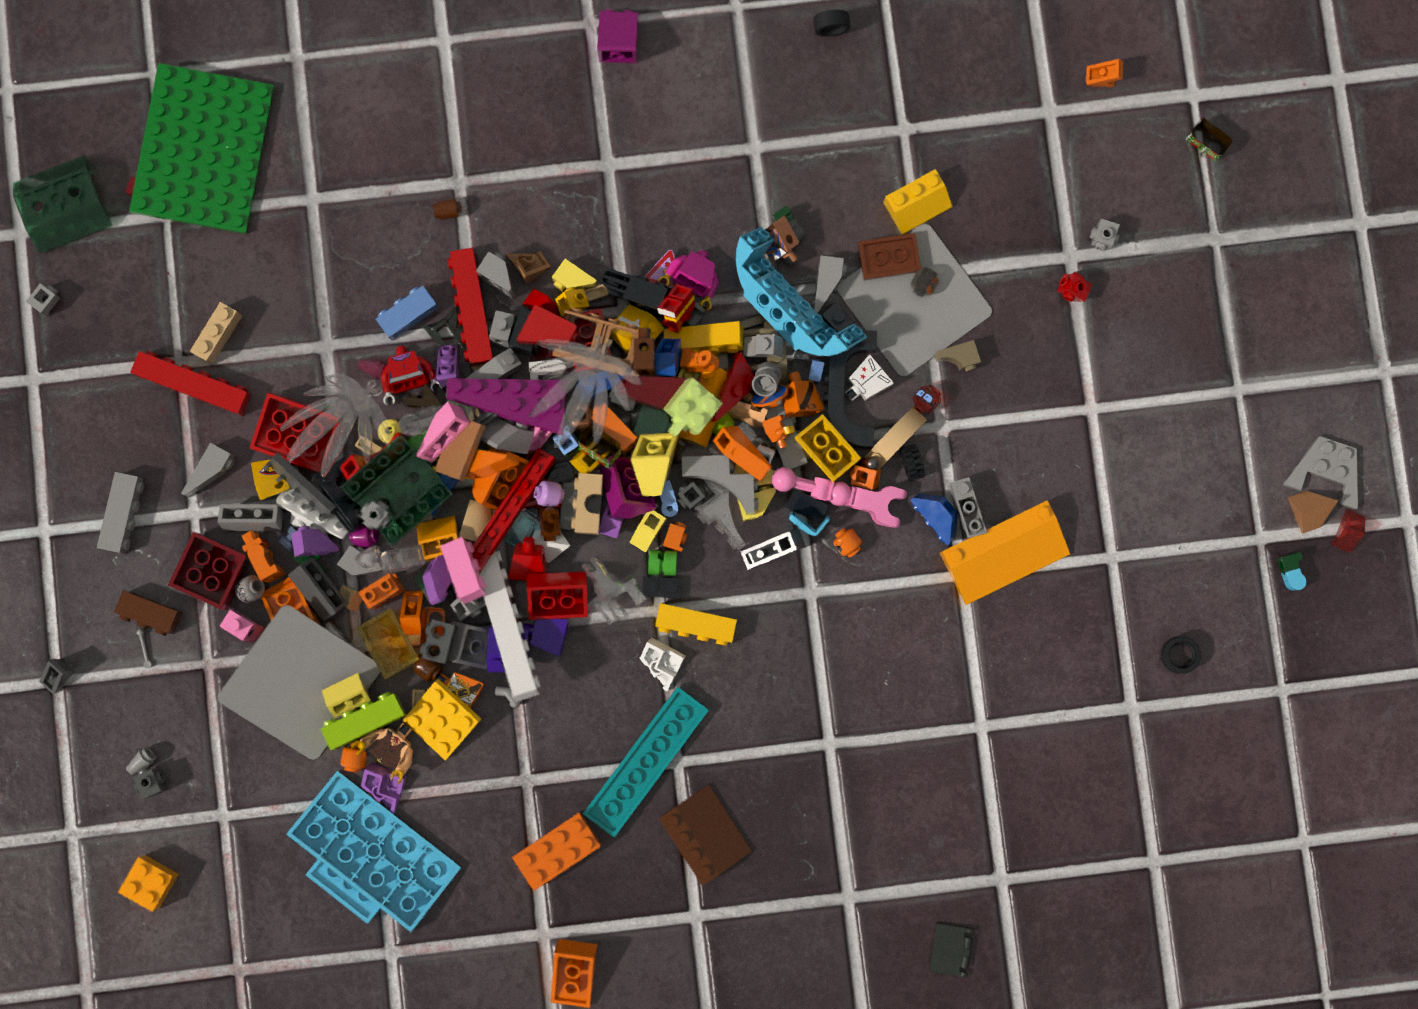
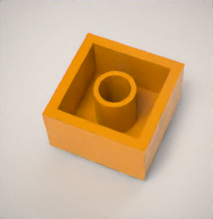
(148, 883)

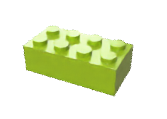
(362, 722)

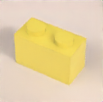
(345, 695)

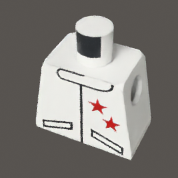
(868, 380)

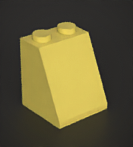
(653, 461)

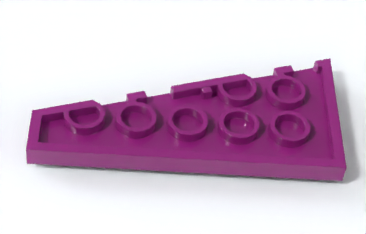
(509, 399)

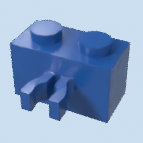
(668, 357)

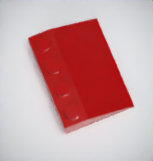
(270, 439)

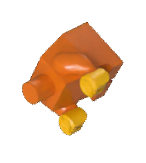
(777, 431)

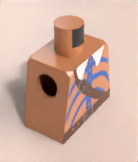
(783, 242)

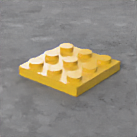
(441, 719)

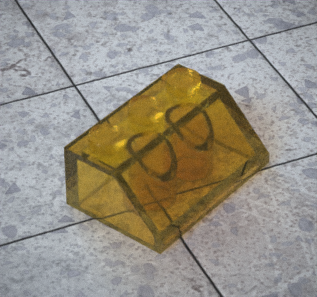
(388, 644)

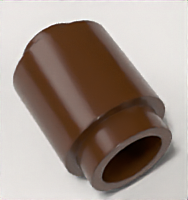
(447, 209)

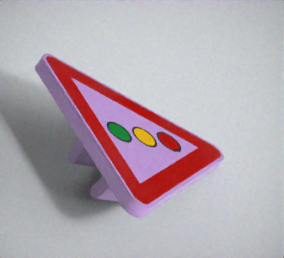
(660, 268)

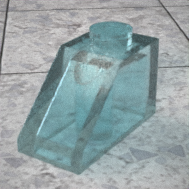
(521, 527)

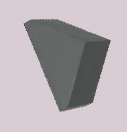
(55, 675)

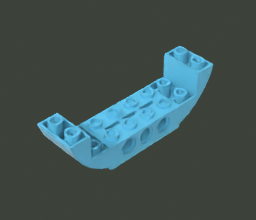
(783, 305)

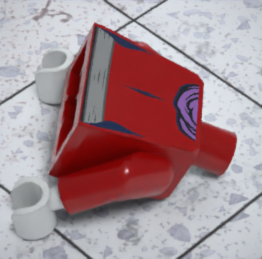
(406, 372)

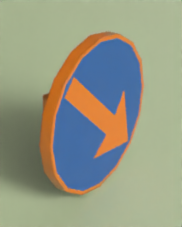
(761, 401)

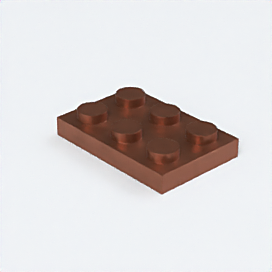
(889, 256)

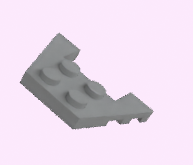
(1332, 462)

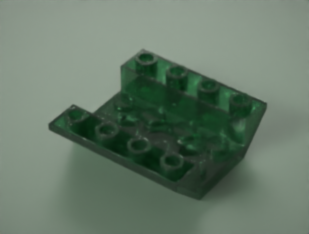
(62, 216)
(388, 478)

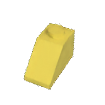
(571, 276)

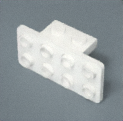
(303, 517)

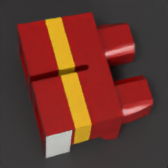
(677, 307)

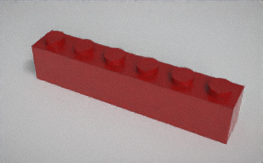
(471, 307)
(191, 383)

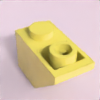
(764, 498)
(647, 530)

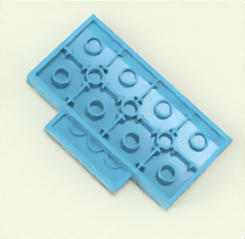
(370, 855)

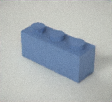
(406, 312)

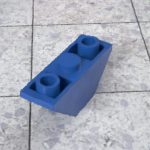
(938, 515)

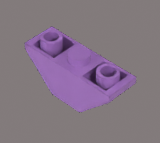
(447, 364)
(437, 579)

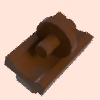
(549, 523)

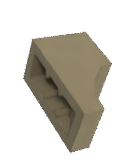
(963, 356)

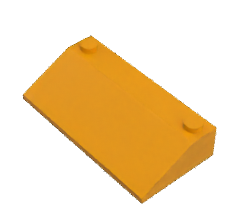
(1006, 552)

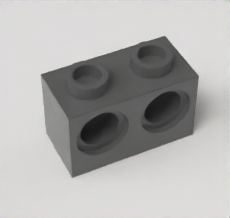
(444, 643)

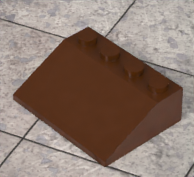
(705, 834)

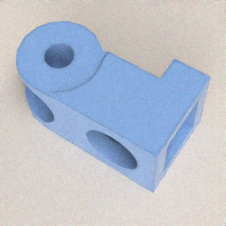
(569, 444)
(669, 504)

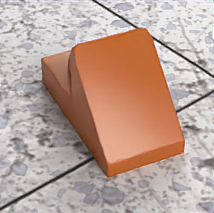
(1104, 73)

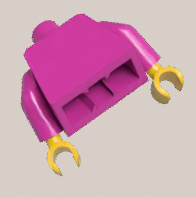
(696, 273)

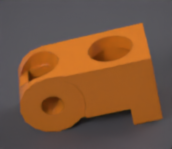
(698, 362)

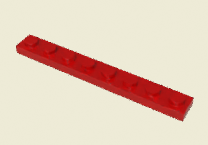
(511, 506)

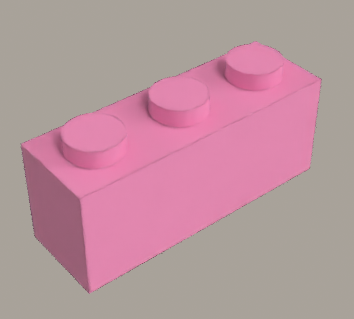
(464, 570)

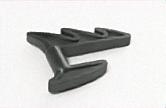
(451, 322)

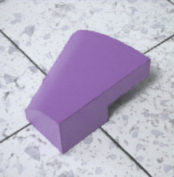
(377, 782)

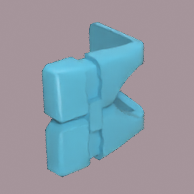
(803, 525)

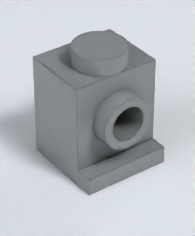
(37, 299)

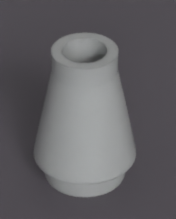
(143, 759)

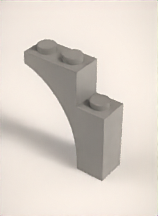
(718, 469)

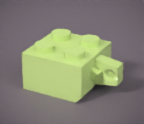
(691, 407)

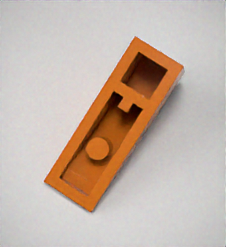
(489, 463)

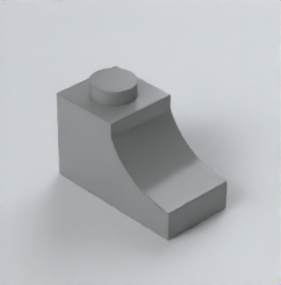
(763, 346)

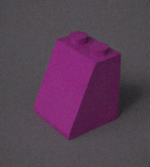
(618, 36)

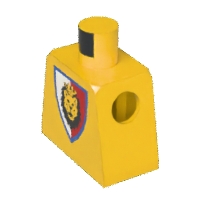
(266, 482)

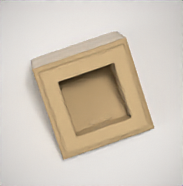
(351, 596)

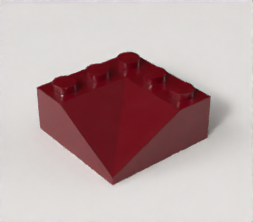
(208, 571)

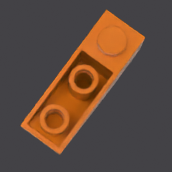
(741, 450)

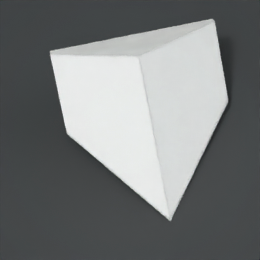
(551, 548)

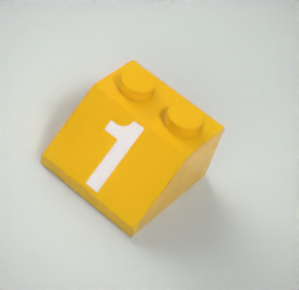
(637, 317)

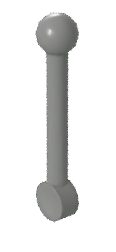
(147, 664)

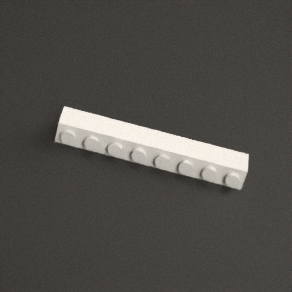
(508, 630)

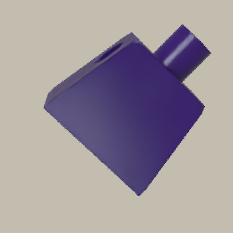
(548, 634)

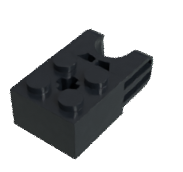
(635, 290)
(331, 489)

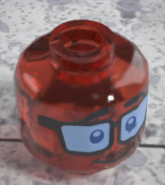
(926, 399)

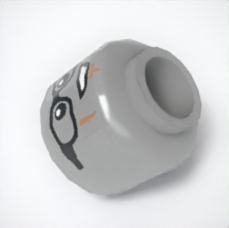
(249, 588)

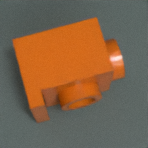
(857, 478)
(675, 537)

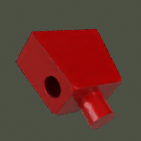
(527, 560)

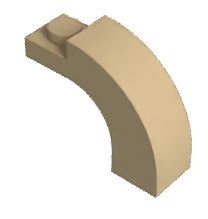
(897, 436)

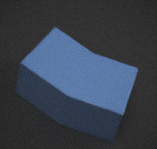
(816, 370)

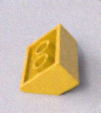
(918, 202)
(827, 448)

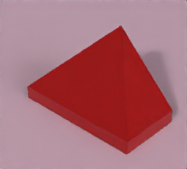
(541, 300)

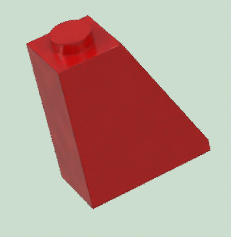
(546, 326)

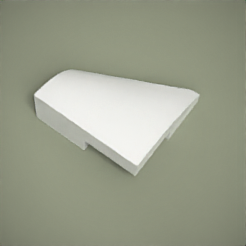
(662, 661)

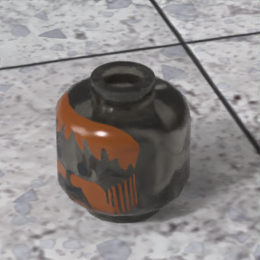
(924, 282)

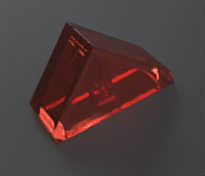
(1349, 531)

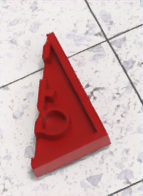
(735, 386)

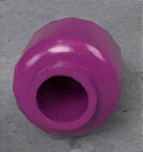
(364, 536)

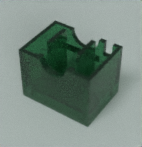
(652, 421)

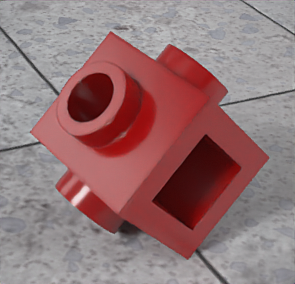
(1074, 287)

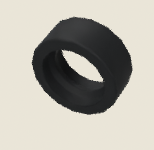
(831, 23)
(1196, 654)

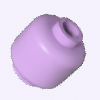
(549, 494)

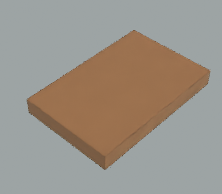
(460, 452)

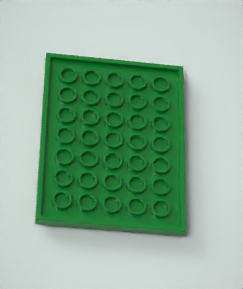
(201, 148)

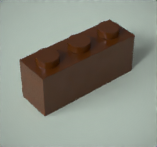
(147, 613)

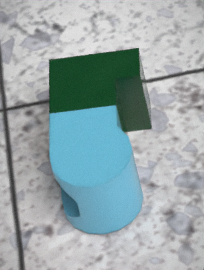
(1291, 571)

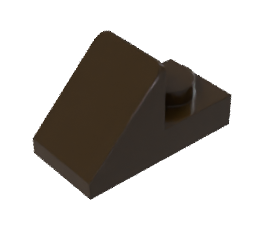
(416, 401)

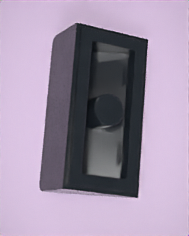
(807, 506)

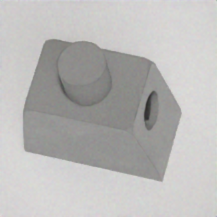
(502, 329)

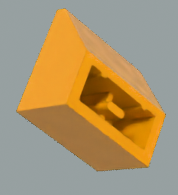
(435, 534)

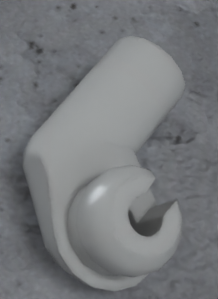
(506, 691)

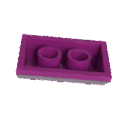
(624, 490)

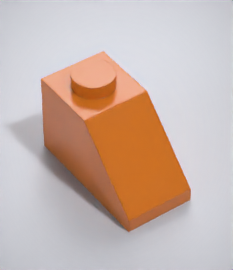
(411, 612)

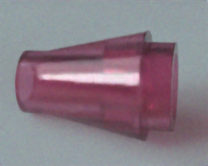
(371, 367)

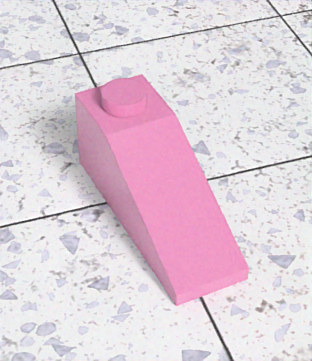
(443, 430)

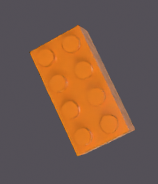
(557, 851)

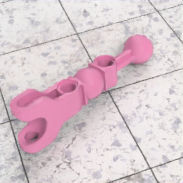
(841, 494)

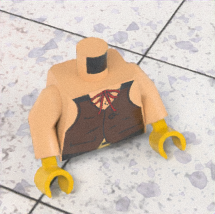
(389, 749)

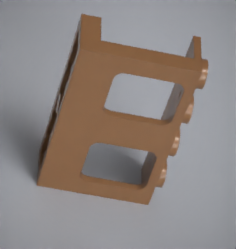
(603, 329)

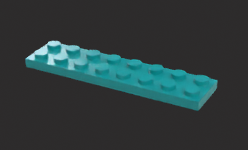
(645, 762)

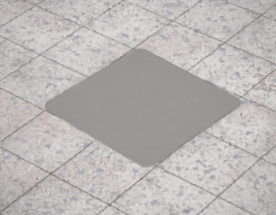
(914, 326)
(284, 677)

